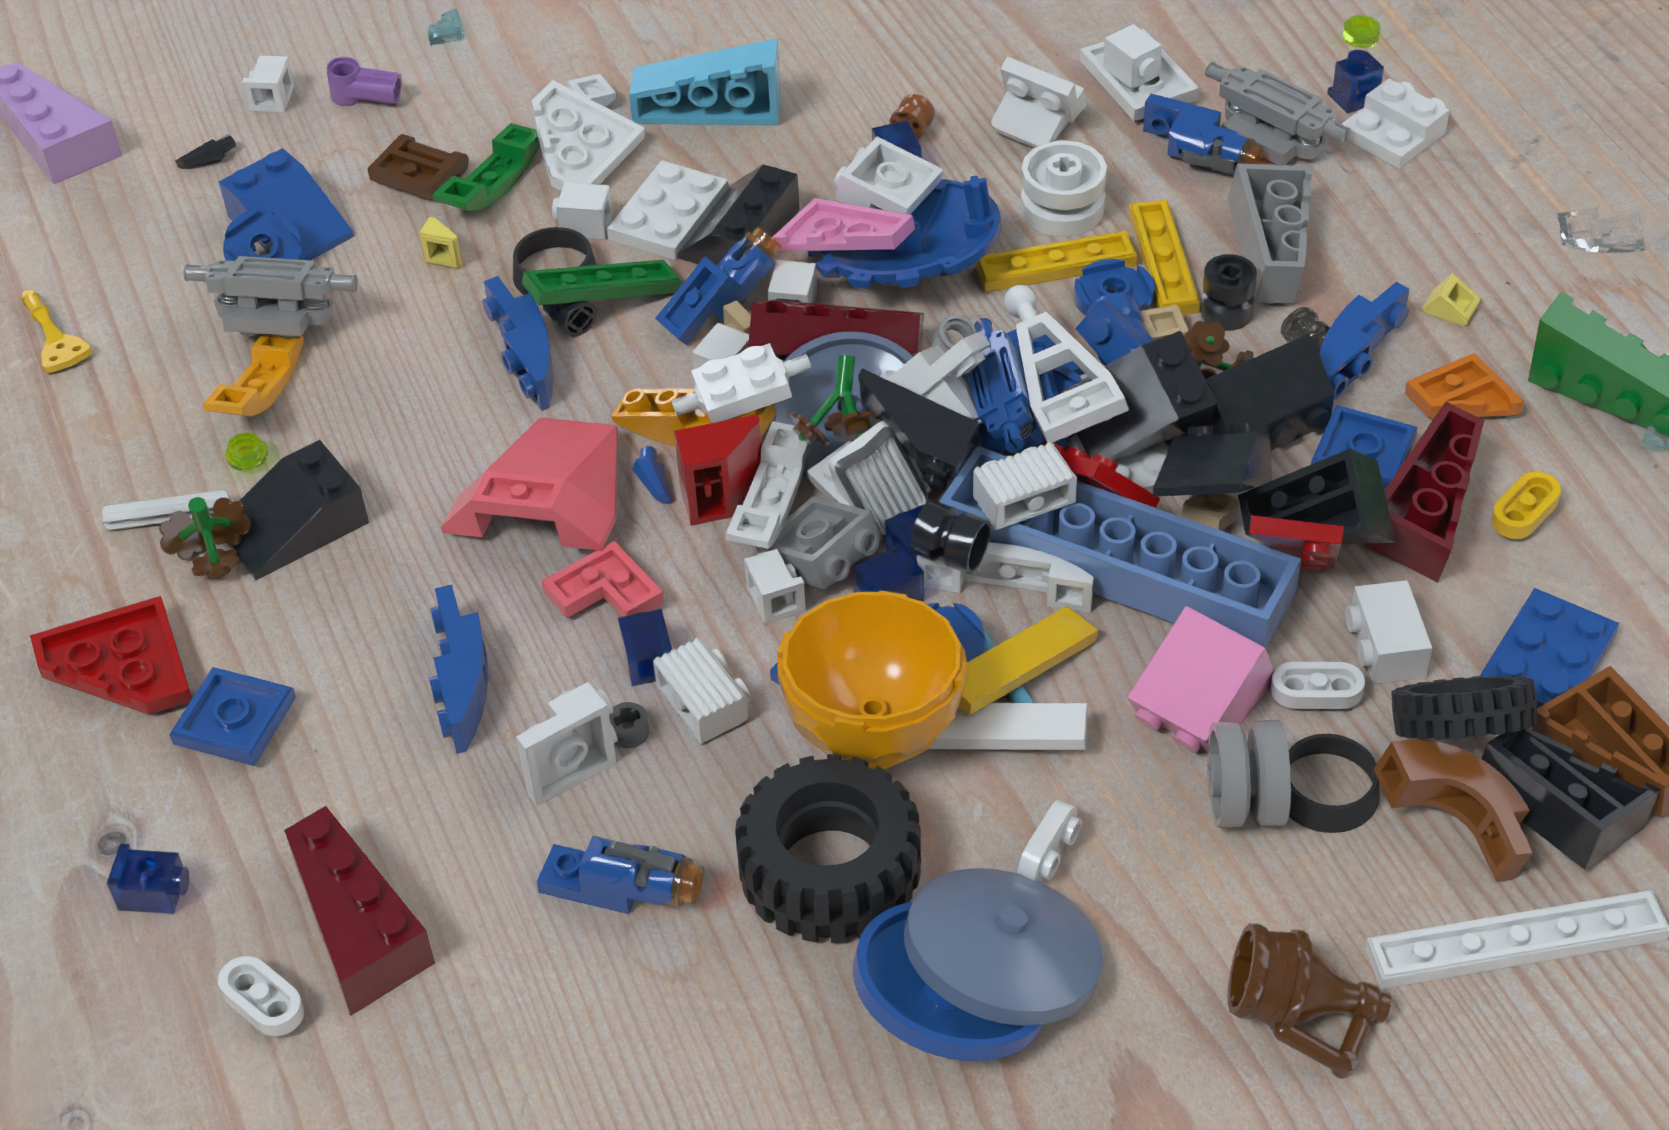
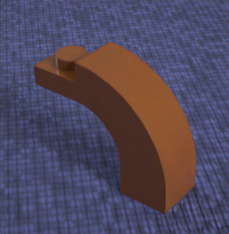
(1467, 788)

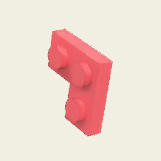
(604, 575)

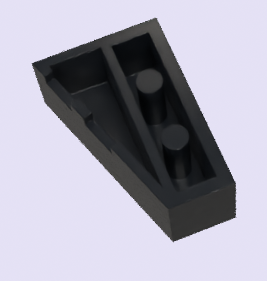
(1570, 801)

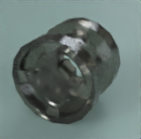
(1304, 322)

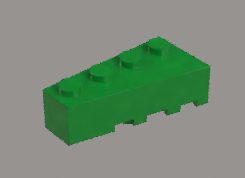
(1600, 366)

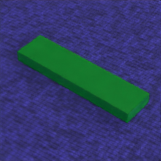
(600, 282)

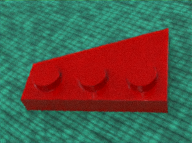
(1102, 473)
(1312, 542)

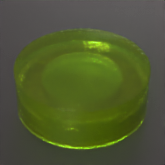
(1361, 31)

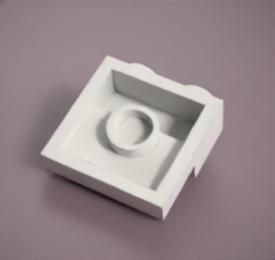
(1397, 123)
(886, 178)
(569, 744)

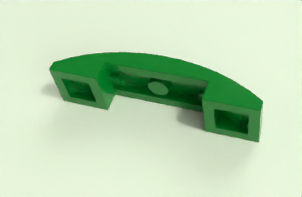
(496, 175)

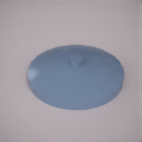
(814, 387)
(1003, 947)

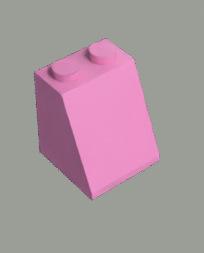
(1200, 678)

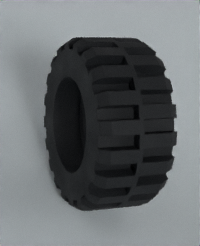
(820, 798)

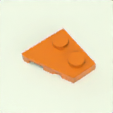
(1467, 385)

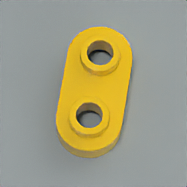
(1526, 505)

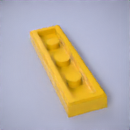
(1163, 255)
(1052, 260)
(1024, 657)

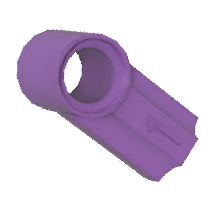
(353, 83)

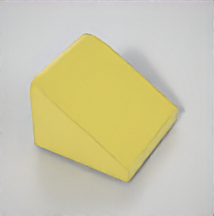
(440, 244)
(1452, 301)

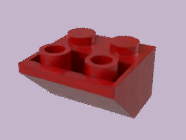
(717, 466)

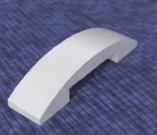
(771, 490)
(1021, 569)

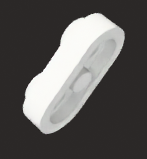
(1317, 685)
(1043, 850)
(264, 998)

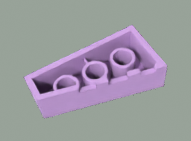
(53, 125)

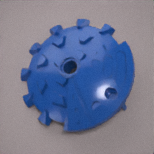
(951, 233)

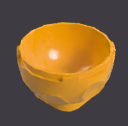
(872, 676)

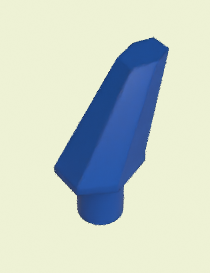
(652, 474)

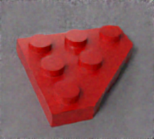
(117, 657)

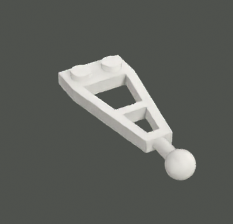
(1075, 408)

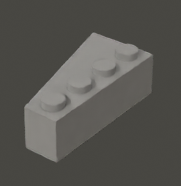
(1271, 225)

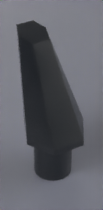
(208, 153)

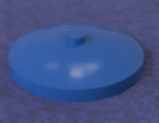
(914, 1011)

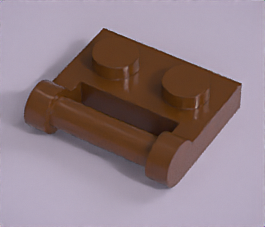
(416, 167)

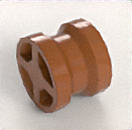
(917, 111)

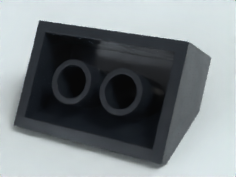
(761, 199)
(1277, 391)

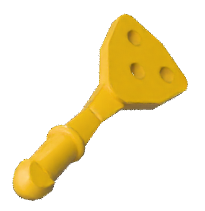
(59, 348)

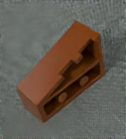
(1611, 726)

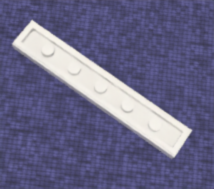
(1516, 939)

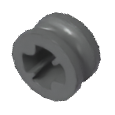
(632, 713)

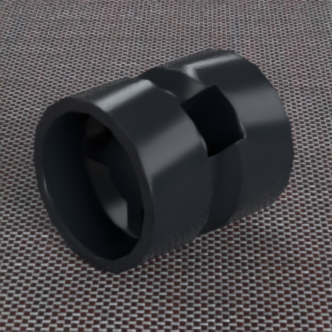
(1228, 291)
(956, 538)

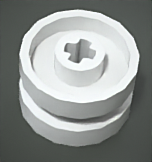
(1063, 188)

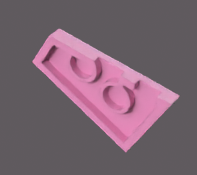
(843, 227)

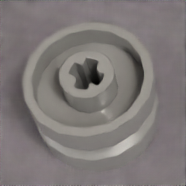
(1249, 773)

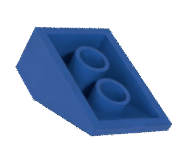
(287, 187)

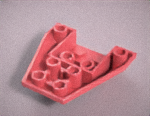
(551, 474)

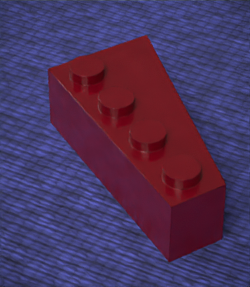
(793, 324)
(1430, 492)
(361, 918)

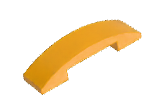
(263, 379)

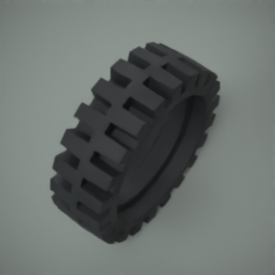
(1464, 707)

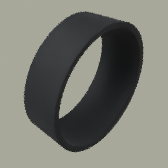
(548, 238)
(1334, 817)

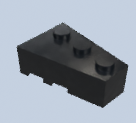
(1332, 492)

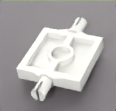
(741, 383)

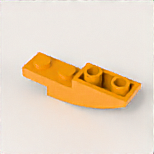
(653, 415)

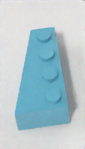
(710, 88)

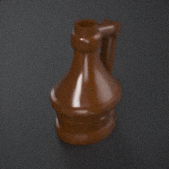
(1289, 982)

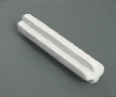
(153, 510)

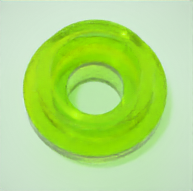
(246, 452)

